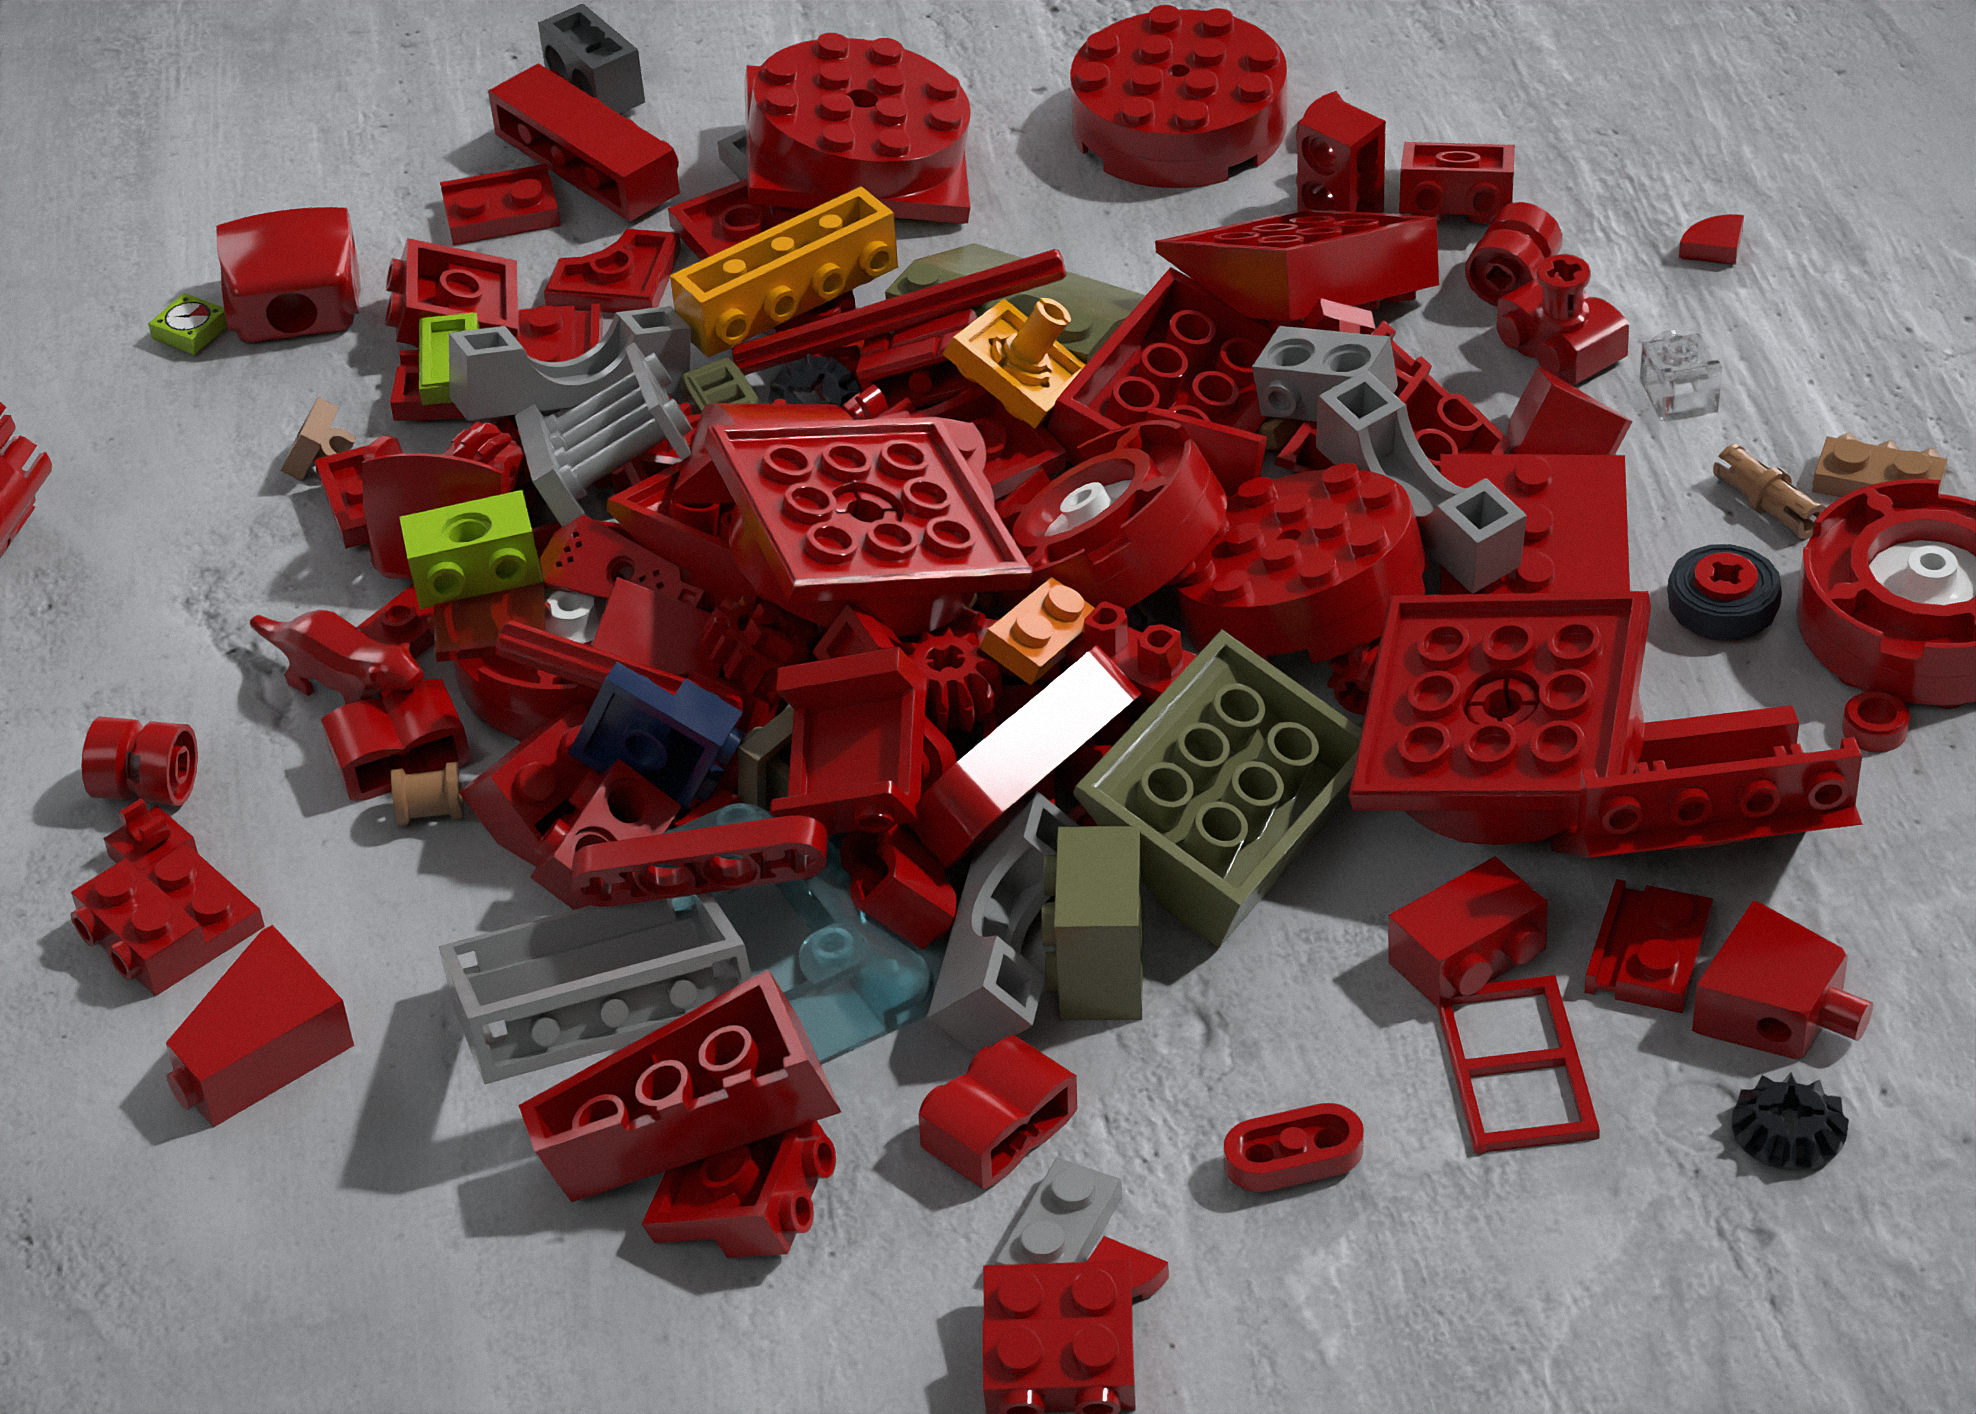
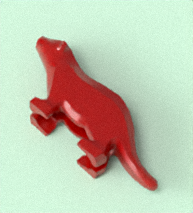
(339, 656)

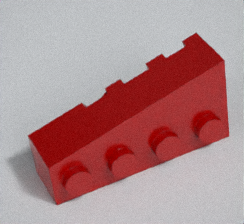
(682, 1093)

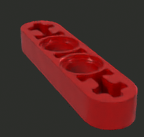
(772, 848)

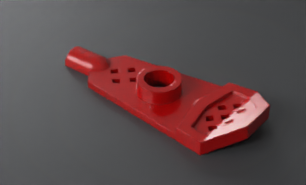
(602, 557)

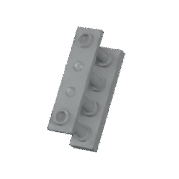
(601, 434)

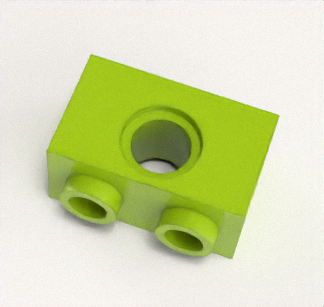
(471, 549)

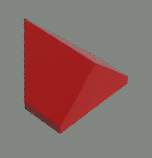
(1563, 421)

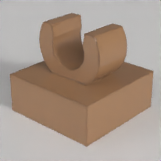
(316, 440)

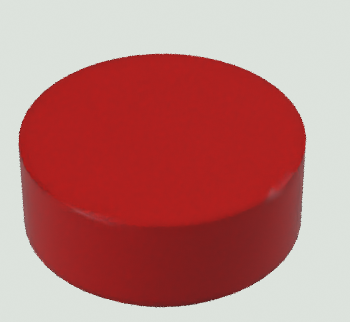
(1876, 721)

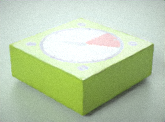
(188, 324)

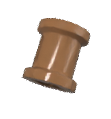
(427, 794)

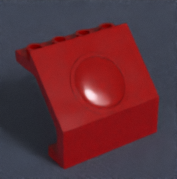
(1715, 786)

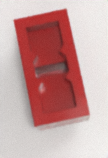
(1340, 159)
(645, 812)

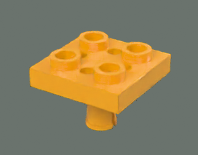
(1018, 357)

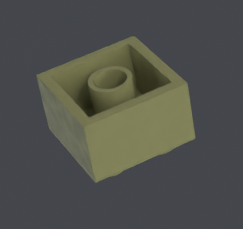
(1095, 923)

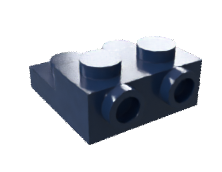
(660, 734)

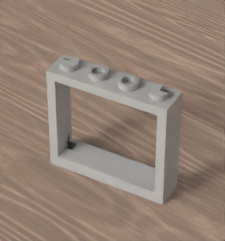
(589, 980)

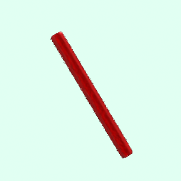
(899, 312)

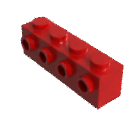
(584, 142)

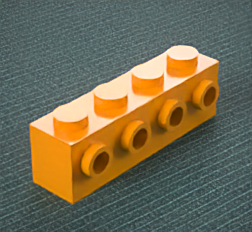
(785, 271)

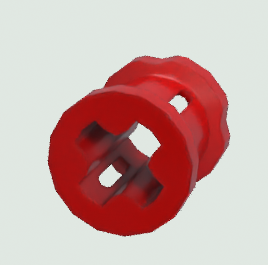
(1563, 293)

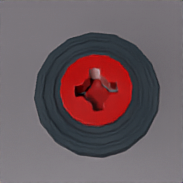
(1724, 591)

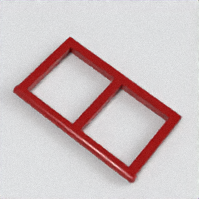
(1564, 1056)

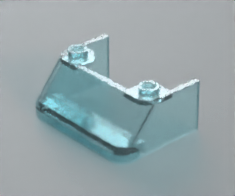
(856, 969)

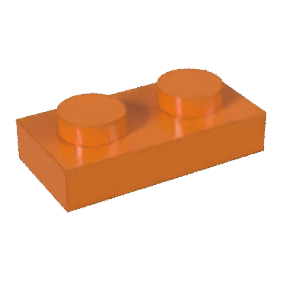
(1038, 630)

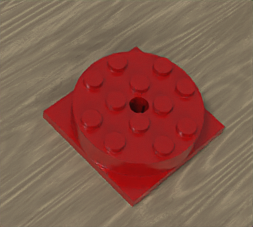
(855, 117)
(863, 519)
(1498, 707)

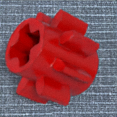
(1354, 676)

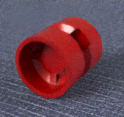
(1512, 250)
(137, 760)

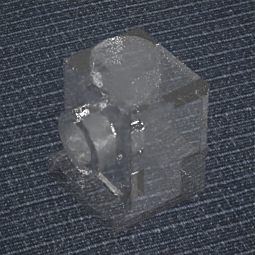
(1678, 360)

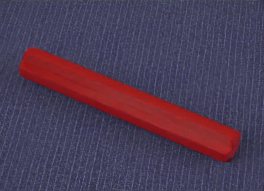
(582, 662)

